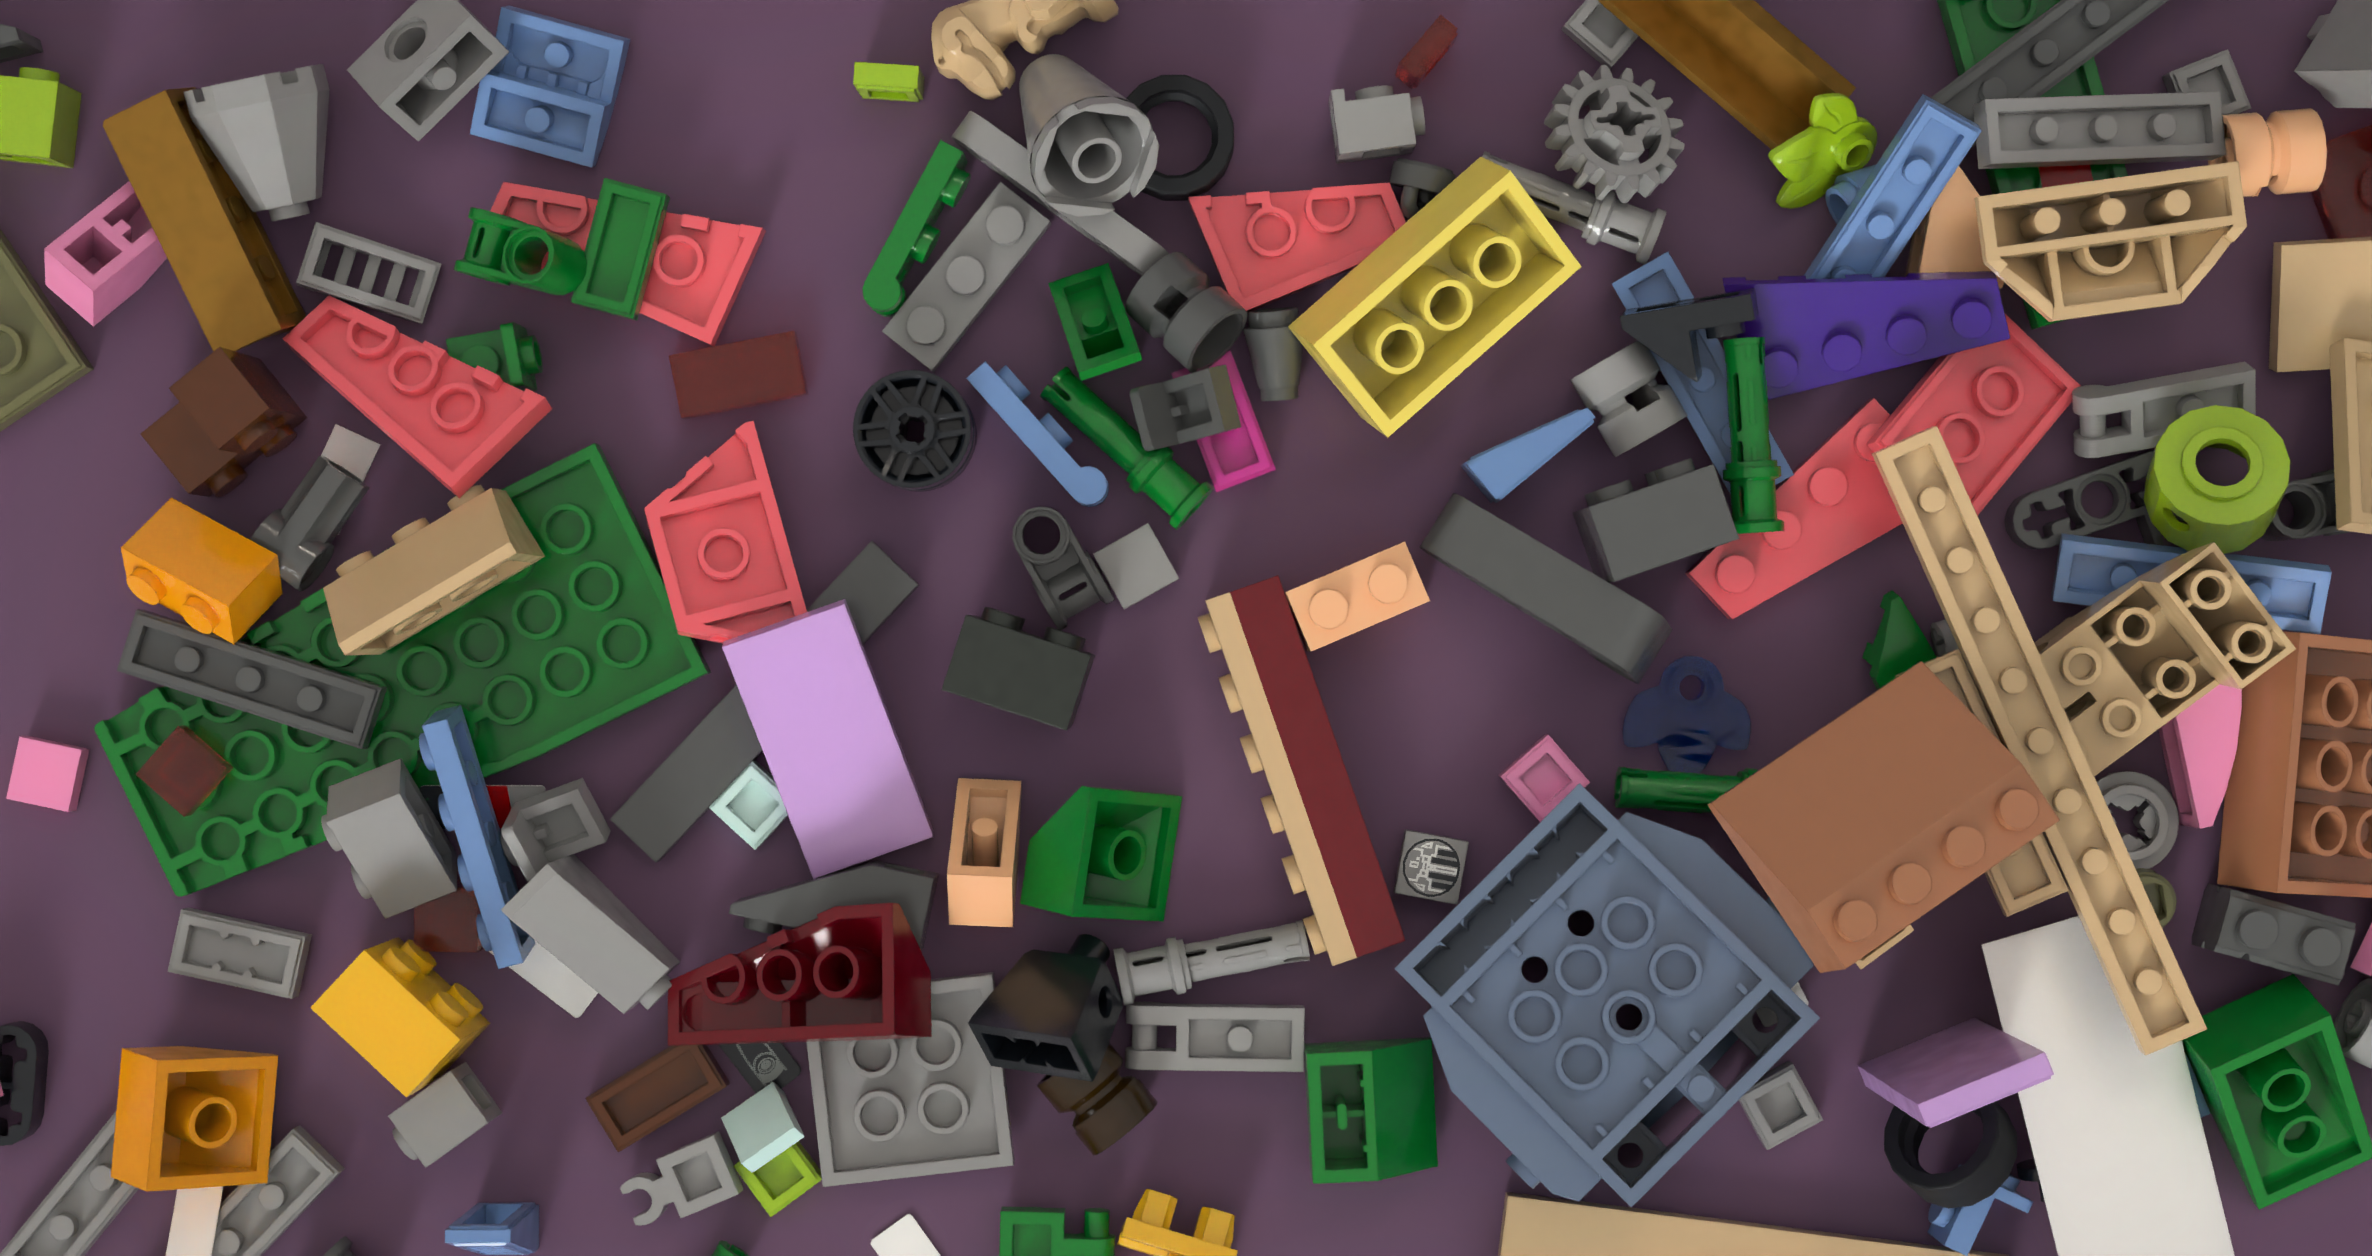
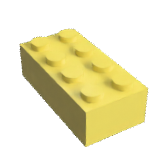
(1435, 295)

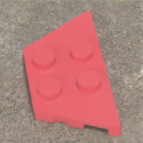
(725, 545)

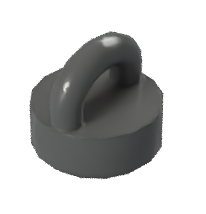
(1420, 178)

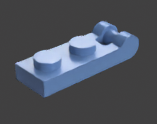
(1041, 436)

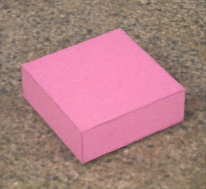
(47, 773)
(1542, 777)

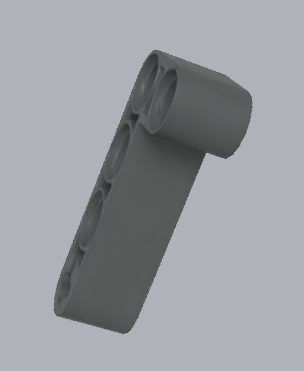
(1548, 587)

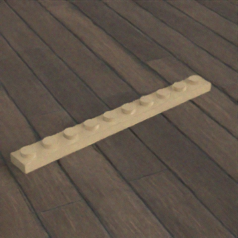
(2041, 737)

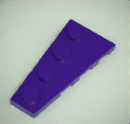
(1866, 325)

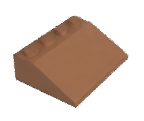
(2303, 774)
(1881, 817)

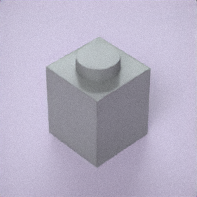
(443, 1115)

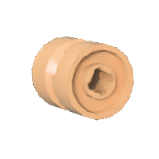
(2278, 153)

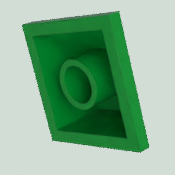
(1104, 855)

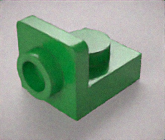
(502, 351)

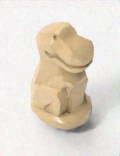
(974, 35)

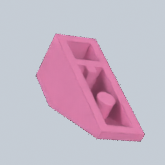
(104, 256)

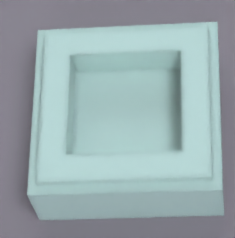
(751, 805)
(762, 1127)

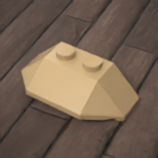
(2112, 239)

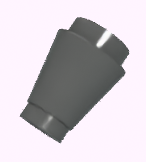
(1274, 352)

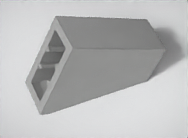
(593, 934)

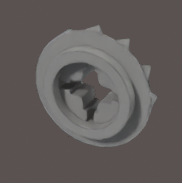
(2155, 820)

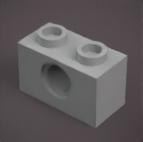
(427, 63)

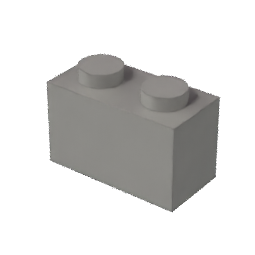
(390, 839)

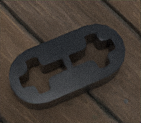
(27, 1082)

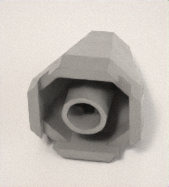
(268, 136)

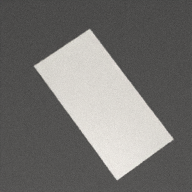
(2112, 1126)

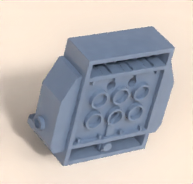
(1548, 1056)

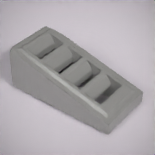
(316, 256)

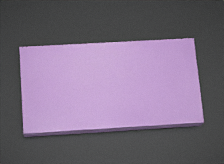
(828, 738)
(1955, 1071)

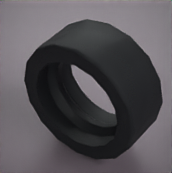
(1215, 110)
(1966, 1184)

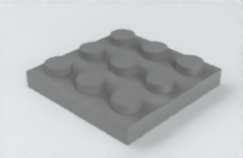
(912, 1101)

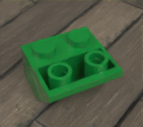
(1370, 1109)

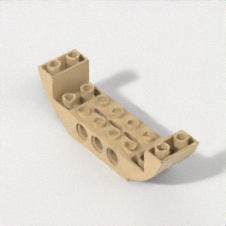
(2152, 655)

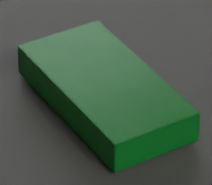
(621, 248)

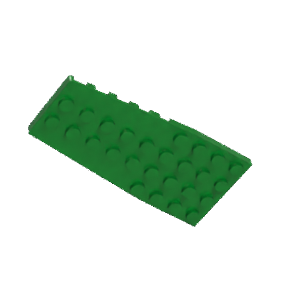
(526, 661)

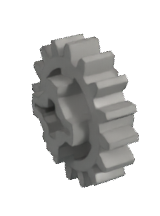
(1614, 134)

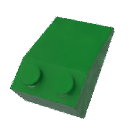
(2279, 1090)

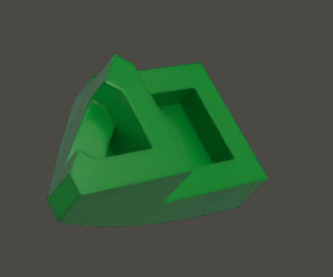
(1897, 642)

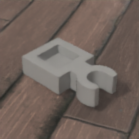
(690, 1177)

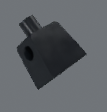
(1052, 1012)

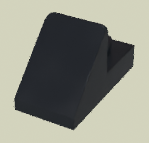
(1671, 326)

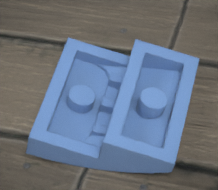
(551, 87)

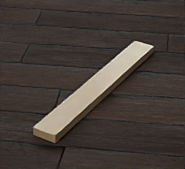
(1574, 1228)

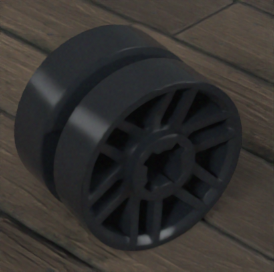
(882, 431)

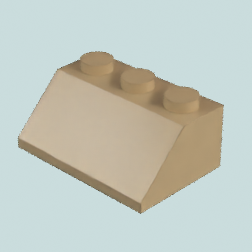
(429, 571)

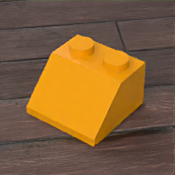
(193, 1117)

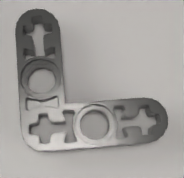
(2048, 499)

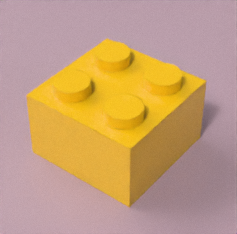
(402, 1014)

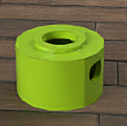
(2216, 513)

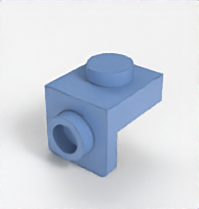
(1960, 1225)

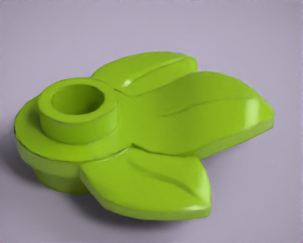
(1828, 148)

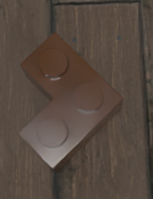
(223, 422)

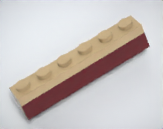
(1304, 771)

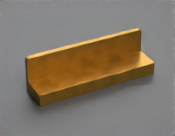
(1737, 59)
(203, 224)

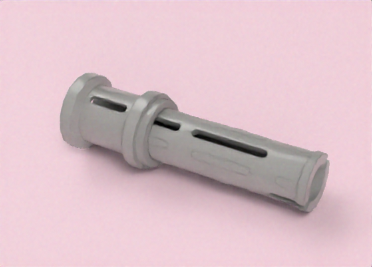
(1603, 221)
(1180, 964)

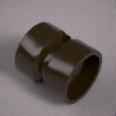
(1102, 1107)

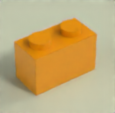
(201, 571)

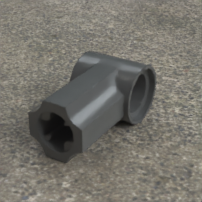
(310, 522)

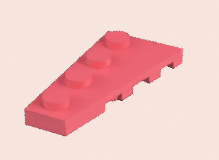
(694, 266)
(427, 402)
(1827, 512)

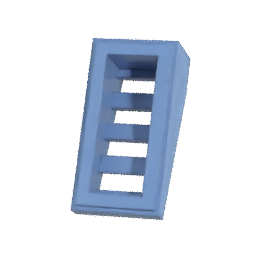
(1513, 461)
(497, 1229)

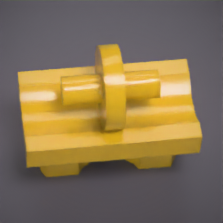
(1150, 1231)

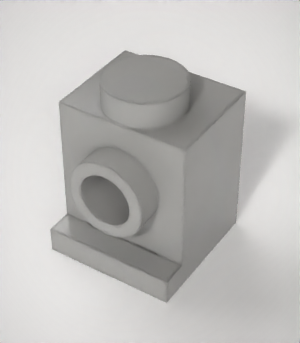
(1375, 123)

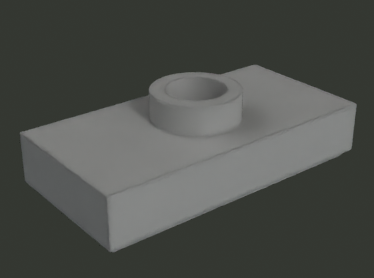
(239, 953)

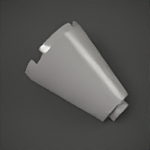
(1083, 138)

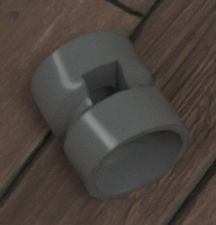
(1180, 306)

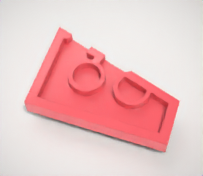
(1293, 239)

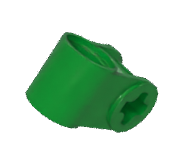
(512, 253)

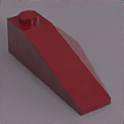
(827, 980)

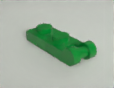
(914, 231)

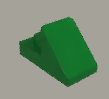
(1095, 321)

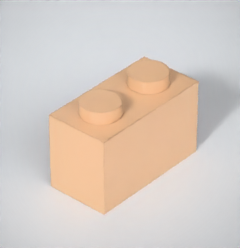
(1356, 596)

